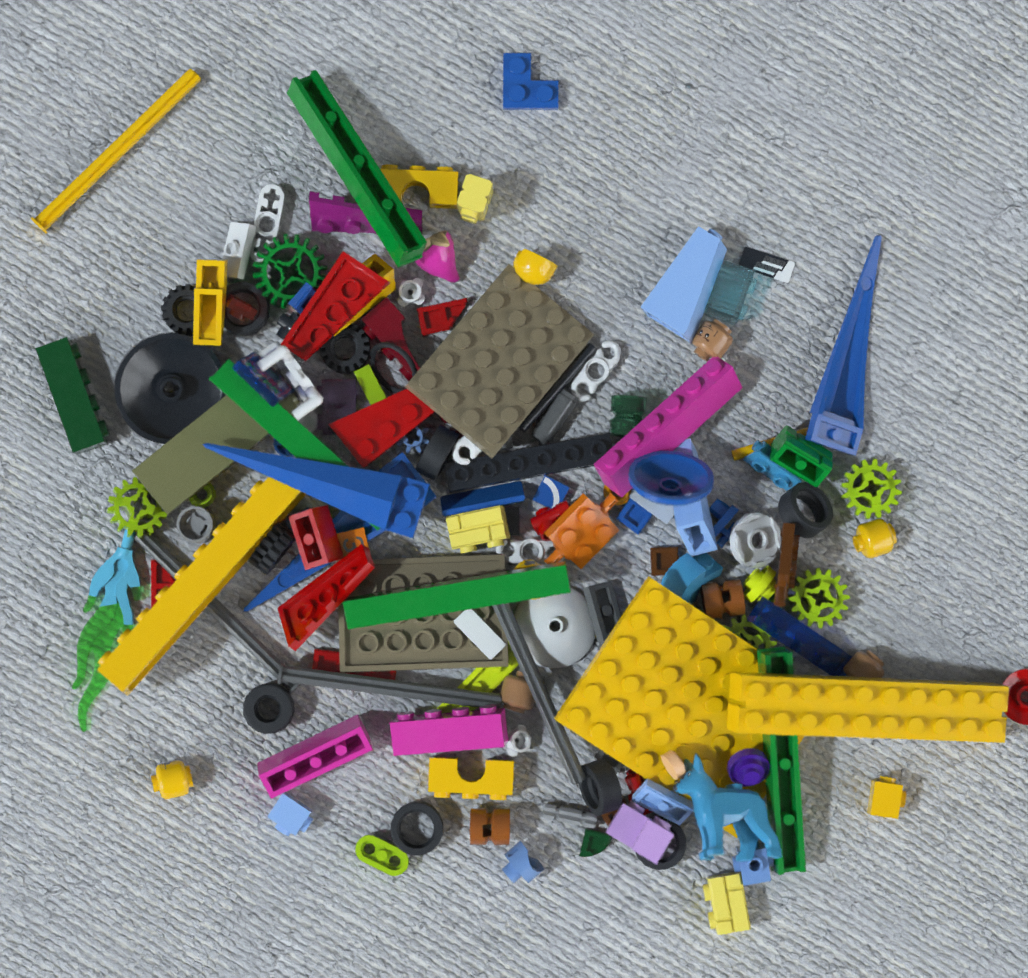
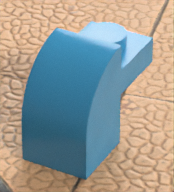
(689, 574)

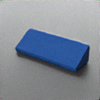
(482, 498)

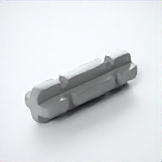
(569, 815)

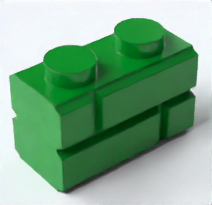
(801, 456)

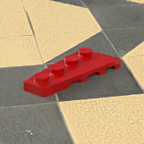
(381, 425)
(318, 599)

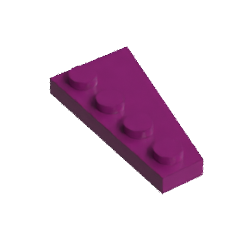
(343, 216)

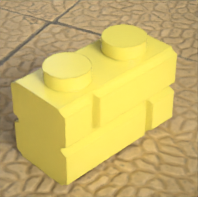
(474, 198)
(478, 528)
(727, 903)

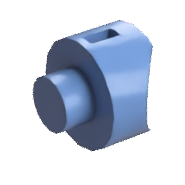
(521, 865)

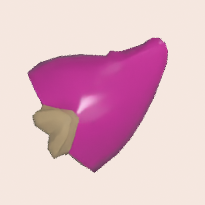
(440, 257)

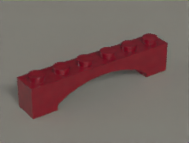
(386, 325)

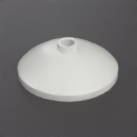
(569, 642)

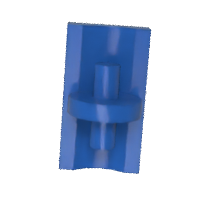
(724, 514)

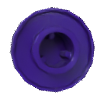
(748, 767)

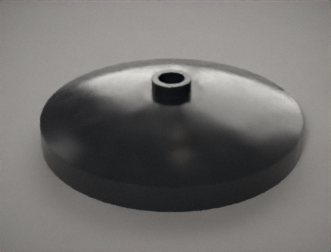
(145, 373)

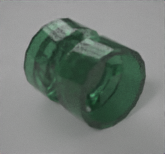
(627, 413)

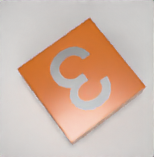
(352, 539)

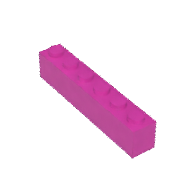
(670, 421)

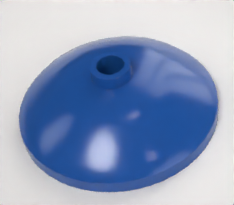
(671, 478)

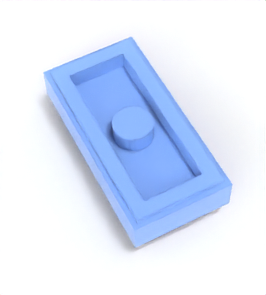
(663, 802)

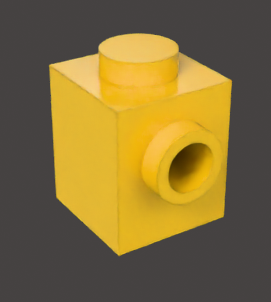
(886, 797)

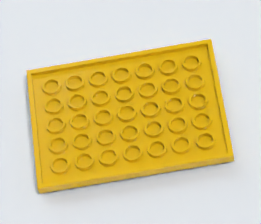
(664, 689)

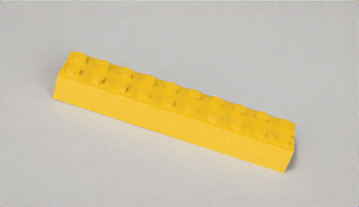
(197, 584)
(867, 707)

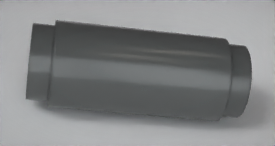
(554, 417)

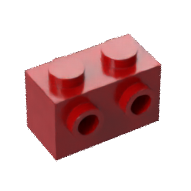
(316, 537)

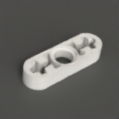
(264, 203)

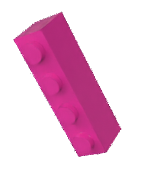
(449, 731)
(314, 756)

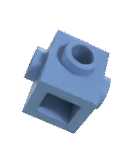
(754, 871)

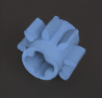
(416, 444)

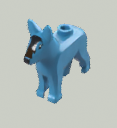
(721, 807)

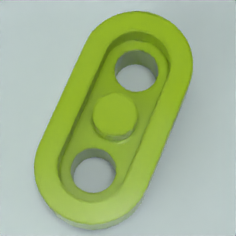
(381, 857)

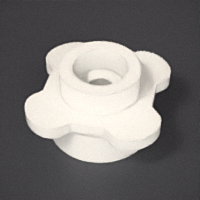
(414, 285)
(524, 741)

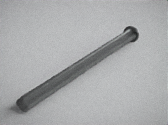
(219, 611)
(387, 687)
(539, 693)

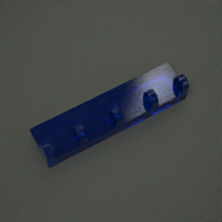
(799, 637)

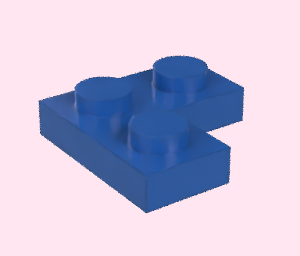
(520, 91)

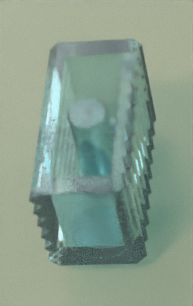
(729, 293)

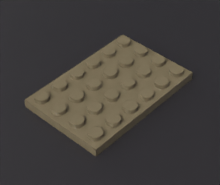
(499, 361)
(424, 641)

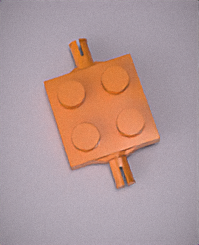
(582, 531)

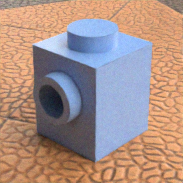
(290, 815)

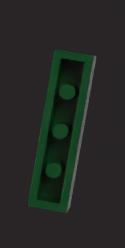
(72, 396)

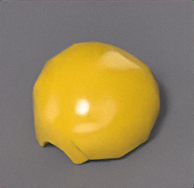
(533, 267)

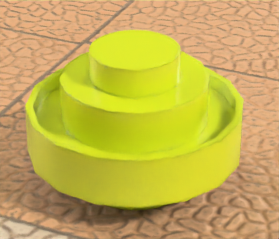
(759, 584)

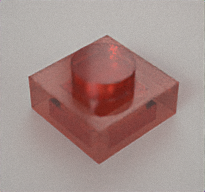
(240, 308)

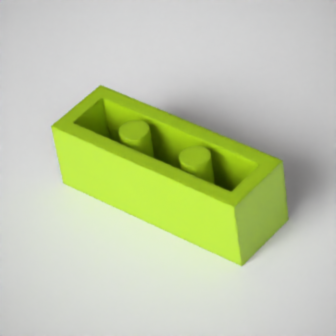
(369, 384)

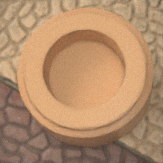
(673, 764)

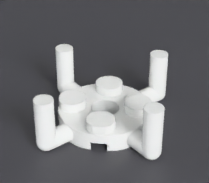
(292, 372)

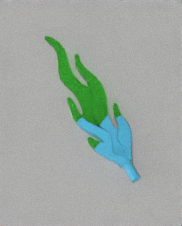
(113, 613)

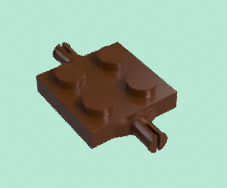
(787, 564)

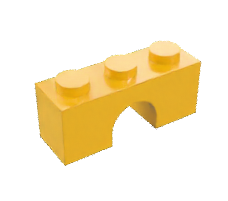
(440, 184)
(445, 779)

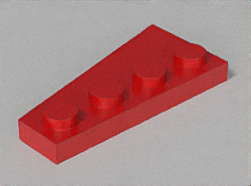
(337, 300)

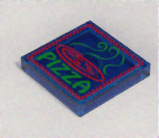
(267, 383)

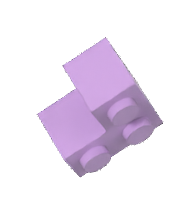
(640, 832)

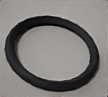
(374, 368)

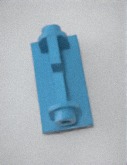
(761, 463)

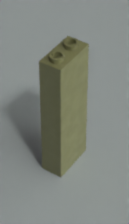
(186, 466)

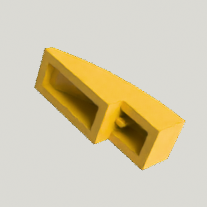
(209, 301)

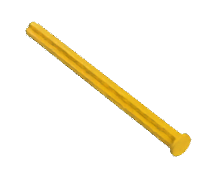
(116, 150)

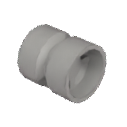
(196, 525)

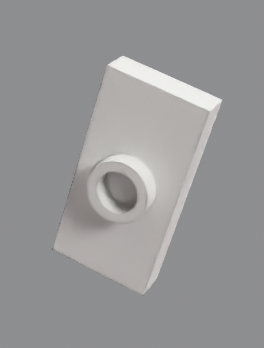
(238, 249)

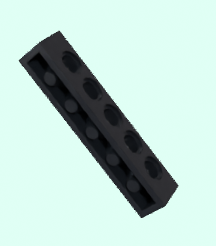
(527, 463)

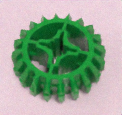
(268, 259)

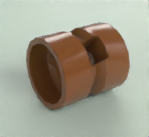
(713, 601)
(499, 823)

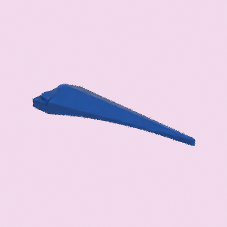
(839, 402)
(373, 496)
(343, 522)

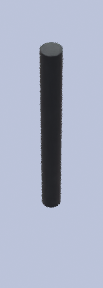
(558, 386)

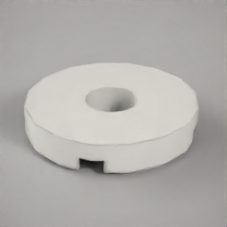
(742, 535)

